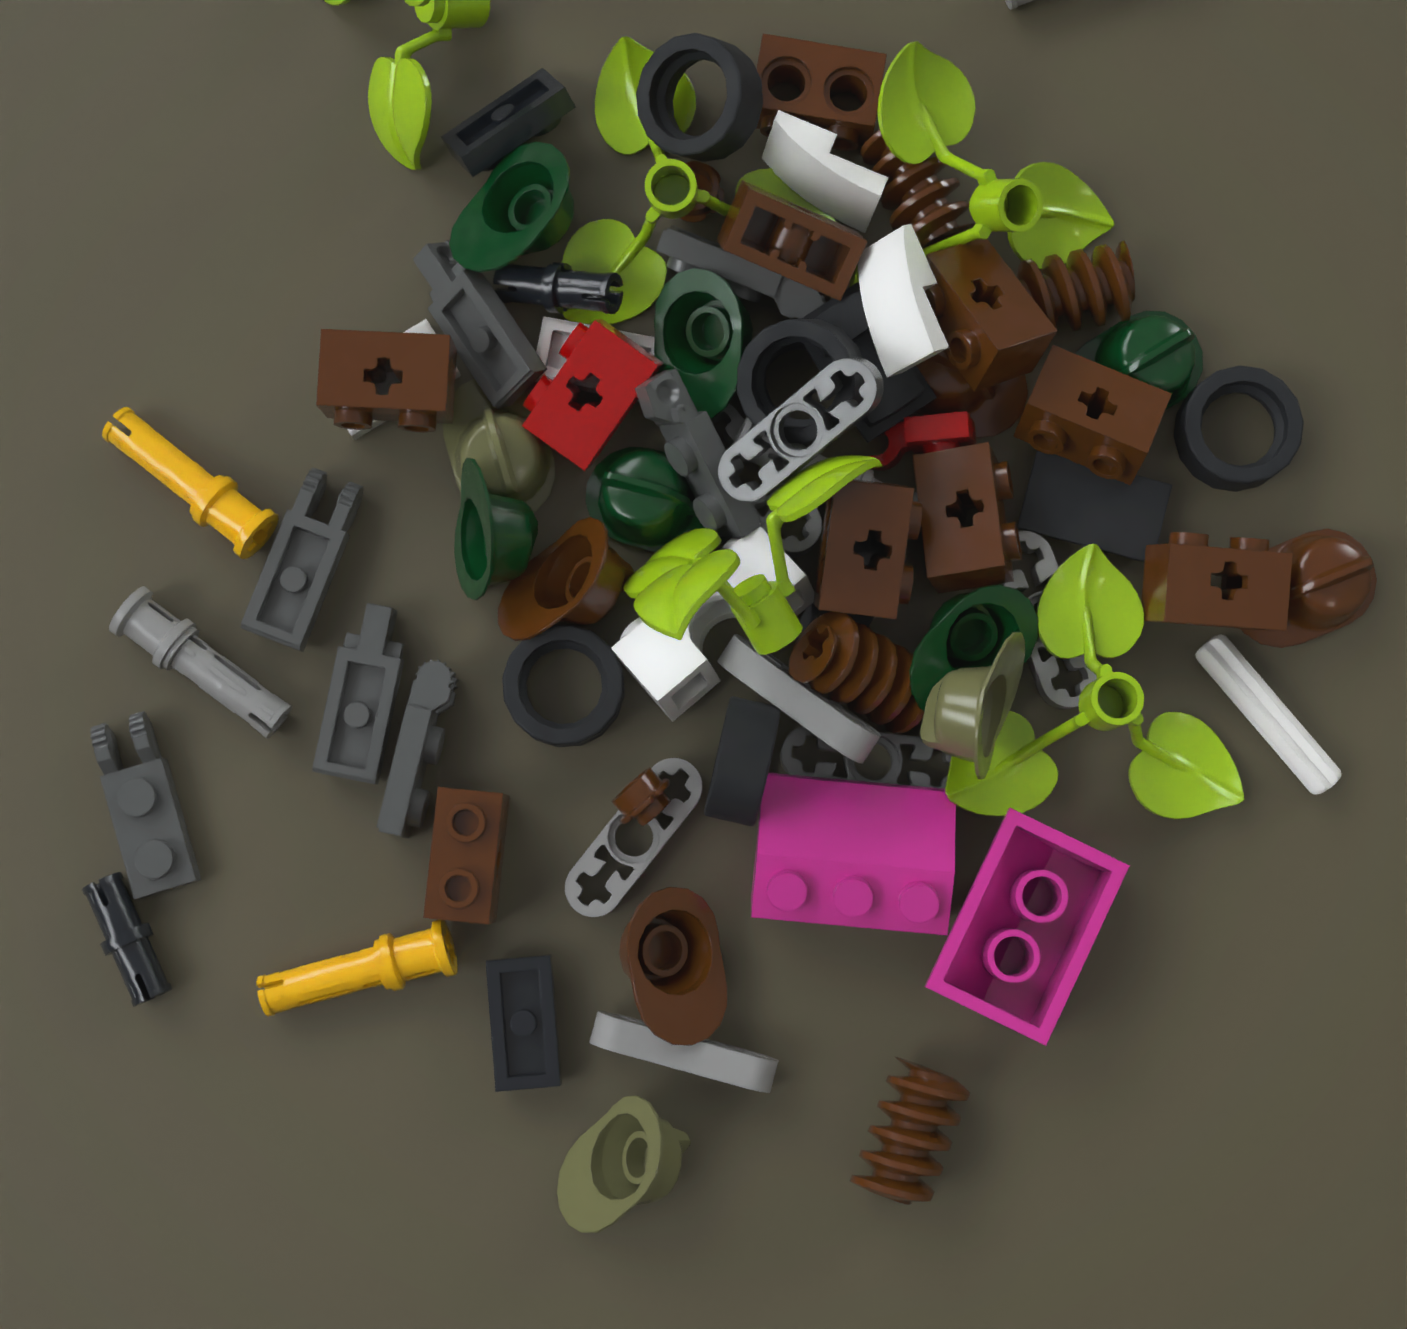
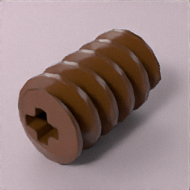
(916, 193)
(1082, 284)
(857, 670)
(911, 1134)

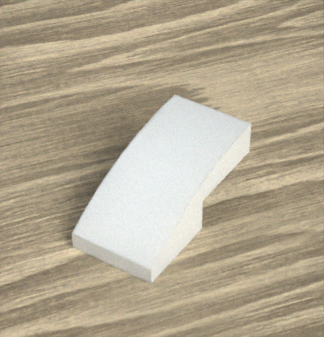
(836, 186)
(894, 300)

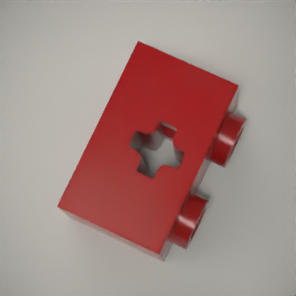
(585, 430)

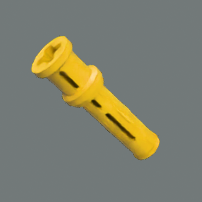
(211, 498)
(386, 963)

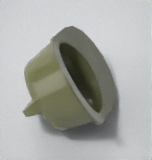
(509, 455)
(972, 705)
(619, 1164)

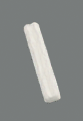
(1268, 714)

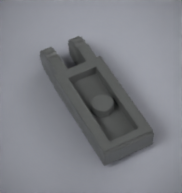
(744, 277)
(301, 565)
(417, 745)
(145, 811)

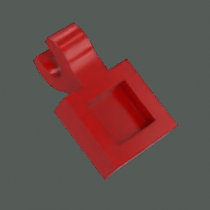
(927, 435)

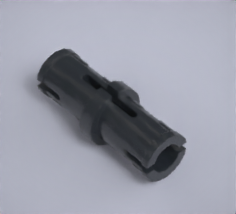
(559, 287)
(127, 939)

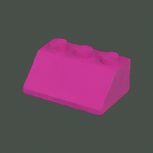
(854, 854)
(1027, 926)

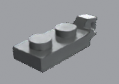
(479, 326)
(695, 453)
(361, 700)

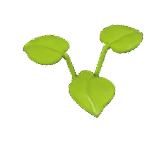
(399, 86)
(669, 186)
(1043, 209)
(685, 575)
(1182, 762)

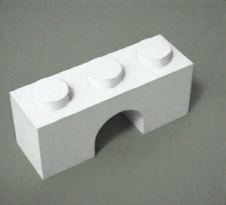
(676, 670)

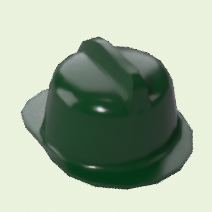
(516, 211)
(703, 335)
(1151, 349)
(641, 498)
(490, 535)
(970, 634)

